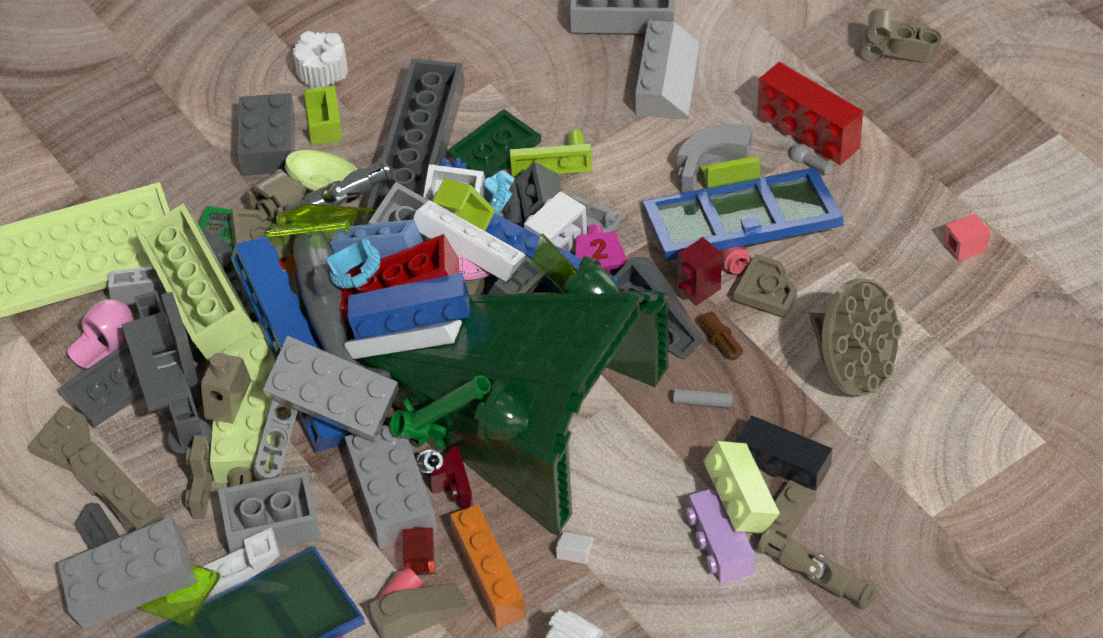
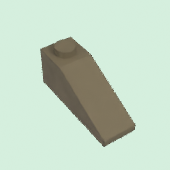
(416, 609)

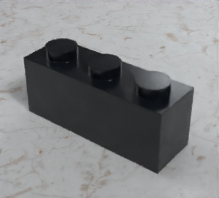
(786, 453)

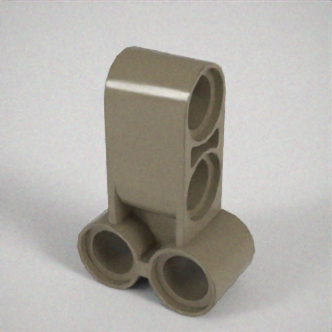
(898, 39)

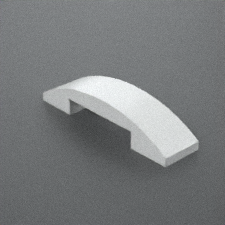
(245, 563)

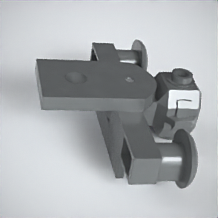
(170, 376)

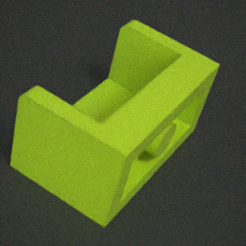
(323, 115)
(464, 202)

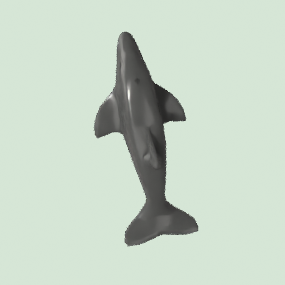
(319, 296)

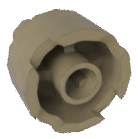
(274, 193)

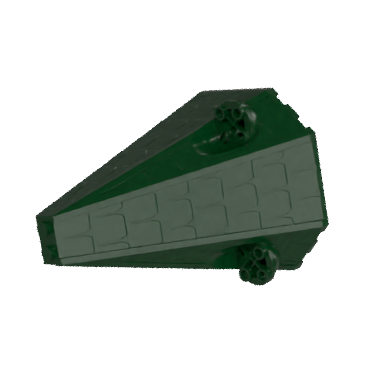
(540, 367)

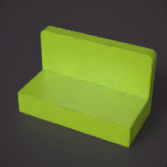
(731, 171)

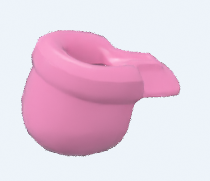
(102, 319)

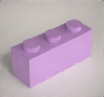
(727, 549)

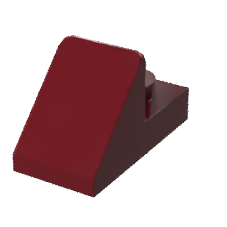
(453, 477)

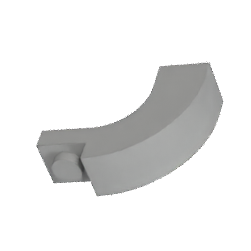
(710, 146)

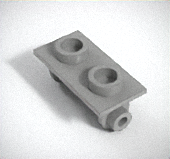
(599, 215)

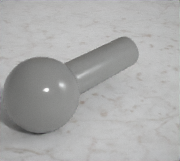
(802, 154)

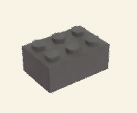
(265, 133)

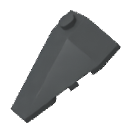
(642, 274)

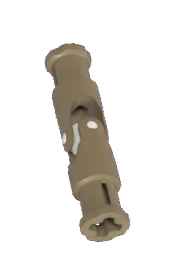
(801, 558)

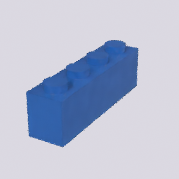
(409, 306)

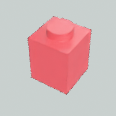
(967, 237)

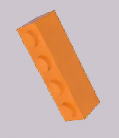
(488, 566)

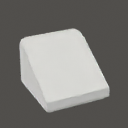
(574, 547)

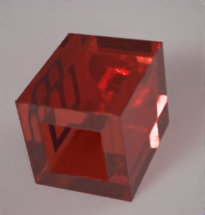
(419, 550)

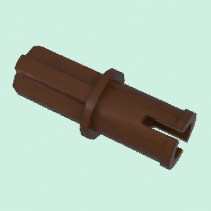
(721, 335)

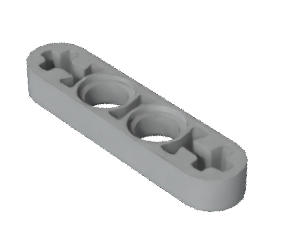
(279, 427)

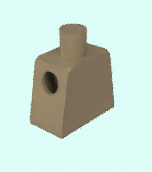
(225, 377)

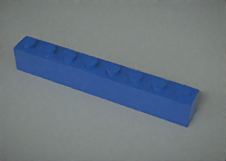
(280, 317)

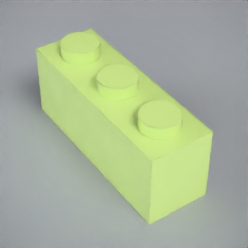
(741, 487)

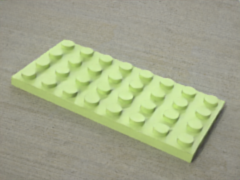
(74, 248)

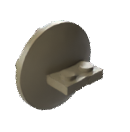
(858, 336)

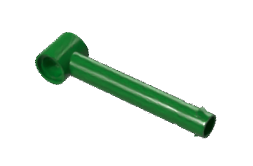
(417, 424)

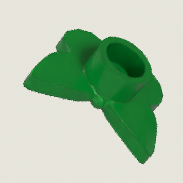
(435, 434)

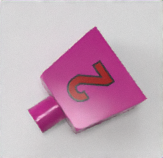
(602, 247)

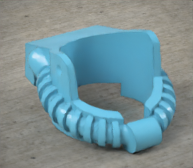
(497, 190)
(350, 257)

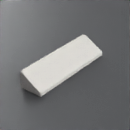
(469, 240)
(404, 340)

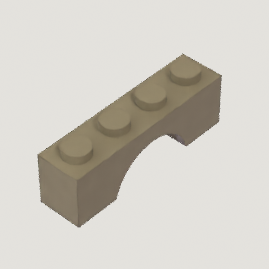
(104, 477)

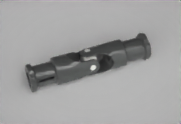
(353, 185)

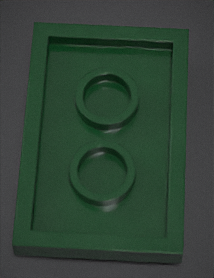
(490, 144)

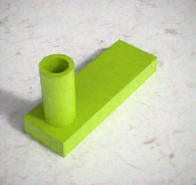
(560, 159)

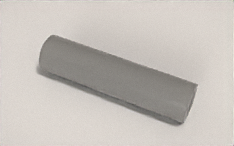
(703, 398)

